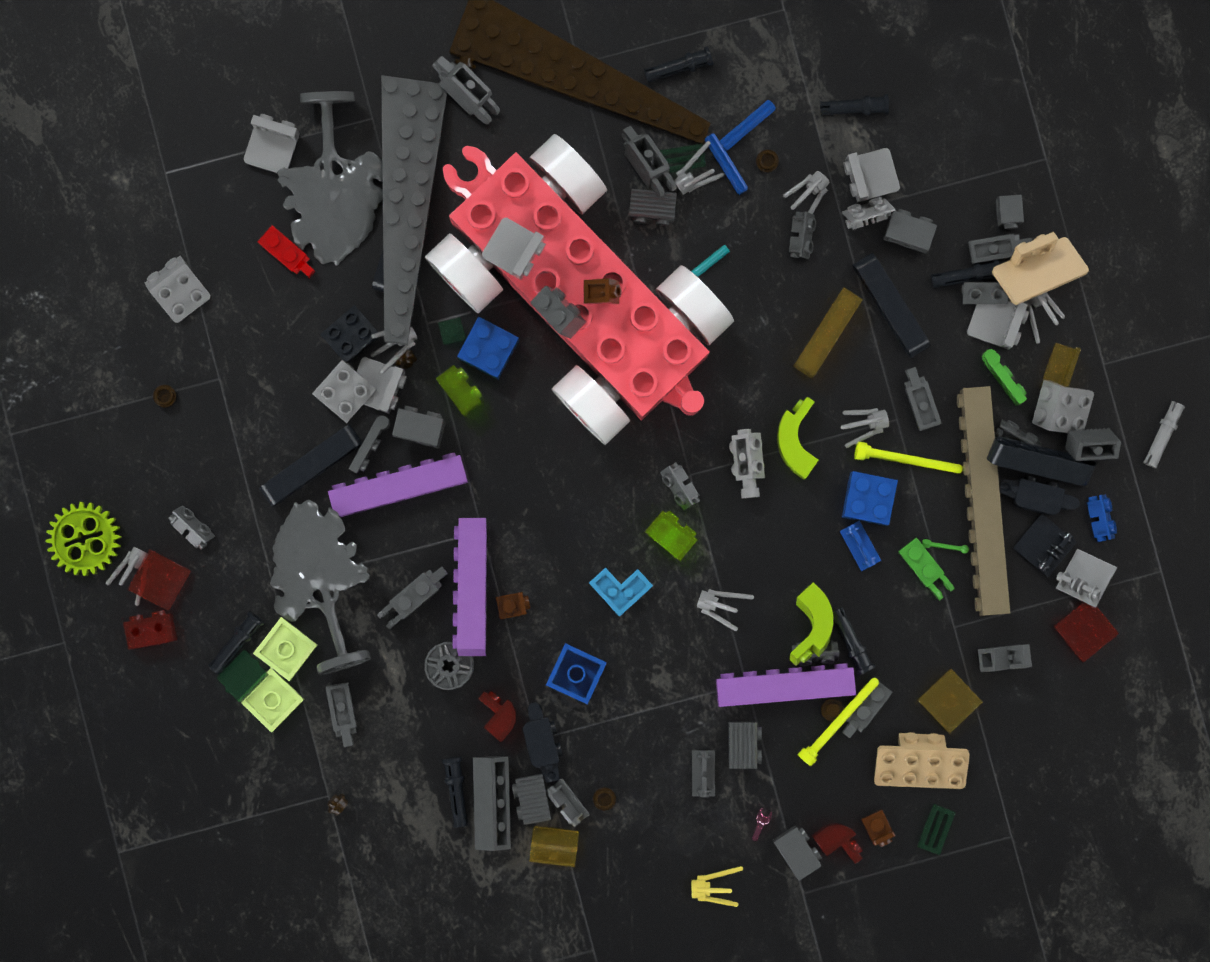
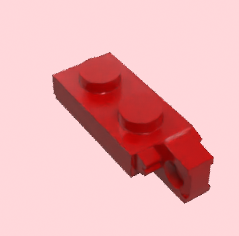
(285, 251)

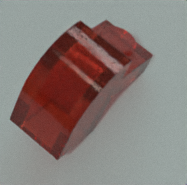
(505, 716)
(836, 835)

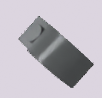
(1005, 658)

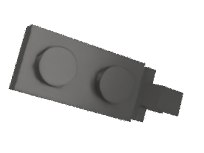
(994, 248)
(921, 400)
(867, 710)
(342, 712)

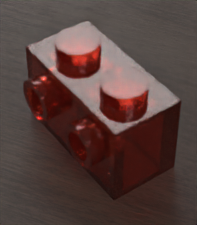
(149, 630)

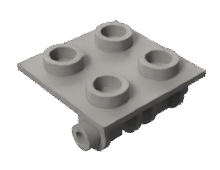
(858, 213)
(344, 391)
(1085, 577)

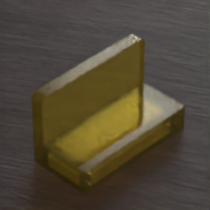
(1061, 364)
(554, 846)

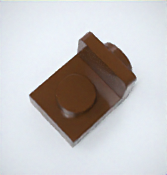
(602, 291)
(512, 605)
(878, 828)

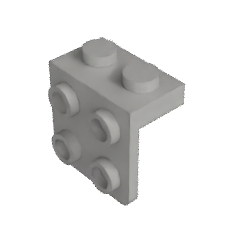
(271, 143)
(871, 174)
(513, 248)
(177, 289)
(998, 323)
(386, 384)
(1062, 407)

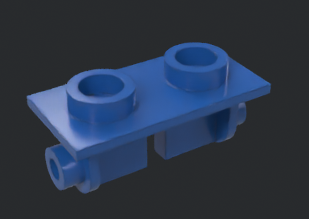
(1105, 525)
(860, 546)

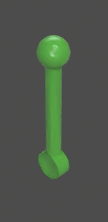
(927, 544)

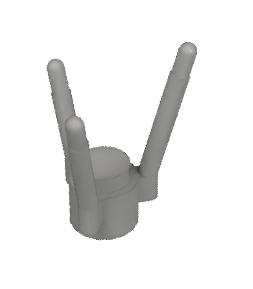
(687, 182)
(816, 184)
(1038, 301)
(412, 337)
(876, 420)
(133, 559)
(709, 602)

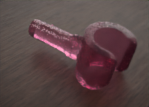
(761, 822)

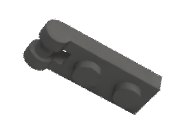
(370, 444)

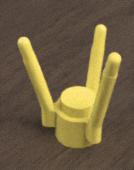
(702, 890)

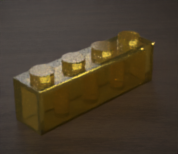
(827, 332)

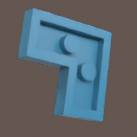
(618, 595)

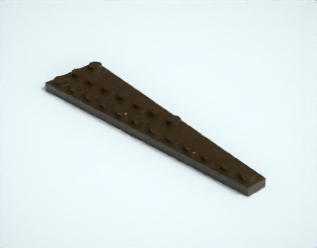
(528, 52)

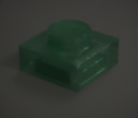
(452, 331)

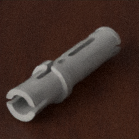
(1164, 433)

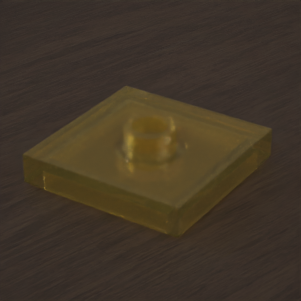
(950, 701)

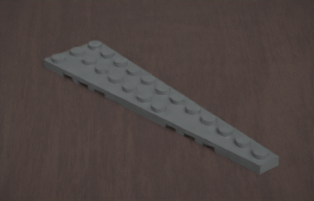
(410, 149)

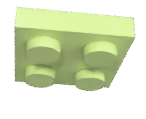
(285, 649)
(272, 700)

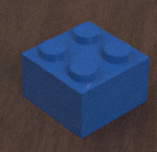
(488, 348)
(869, 498)
(576, 673)

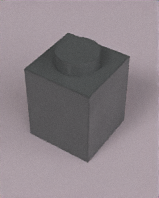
(1009, 211)

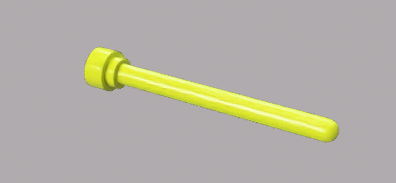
(865, 451)
(810, 753)

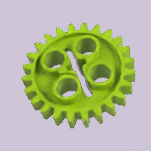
(89, 558)

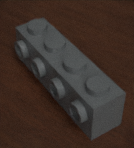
(491, 803)

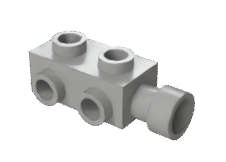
(747, 461)

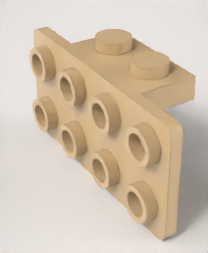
(1039, 267)
(921, 762)

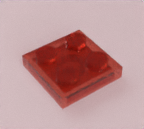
(159, 579)
(1086, 630)

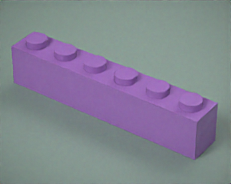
(398, 486)
(471, 587)
(785, 686)

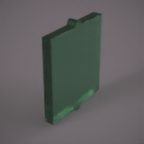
(242, 676)

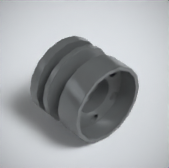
(443, 678)

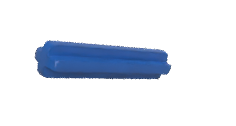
(747, 125)
(726, 164)

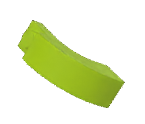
(788, 443)
(818, 609)

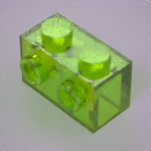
(459, 391)
(671, 534)

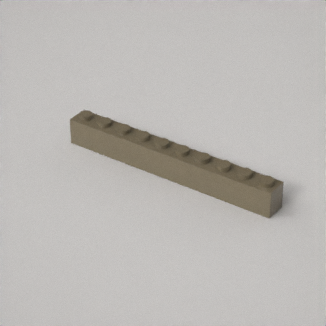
(984, 502)

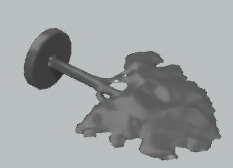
(333, 207)
(314, 559)

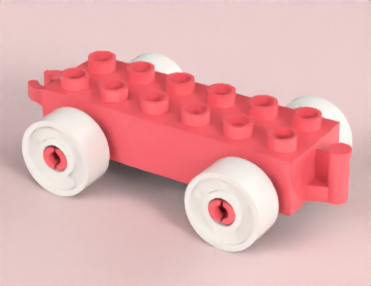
(632, 346)

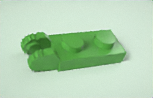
(1003, 377)
(925, 567)

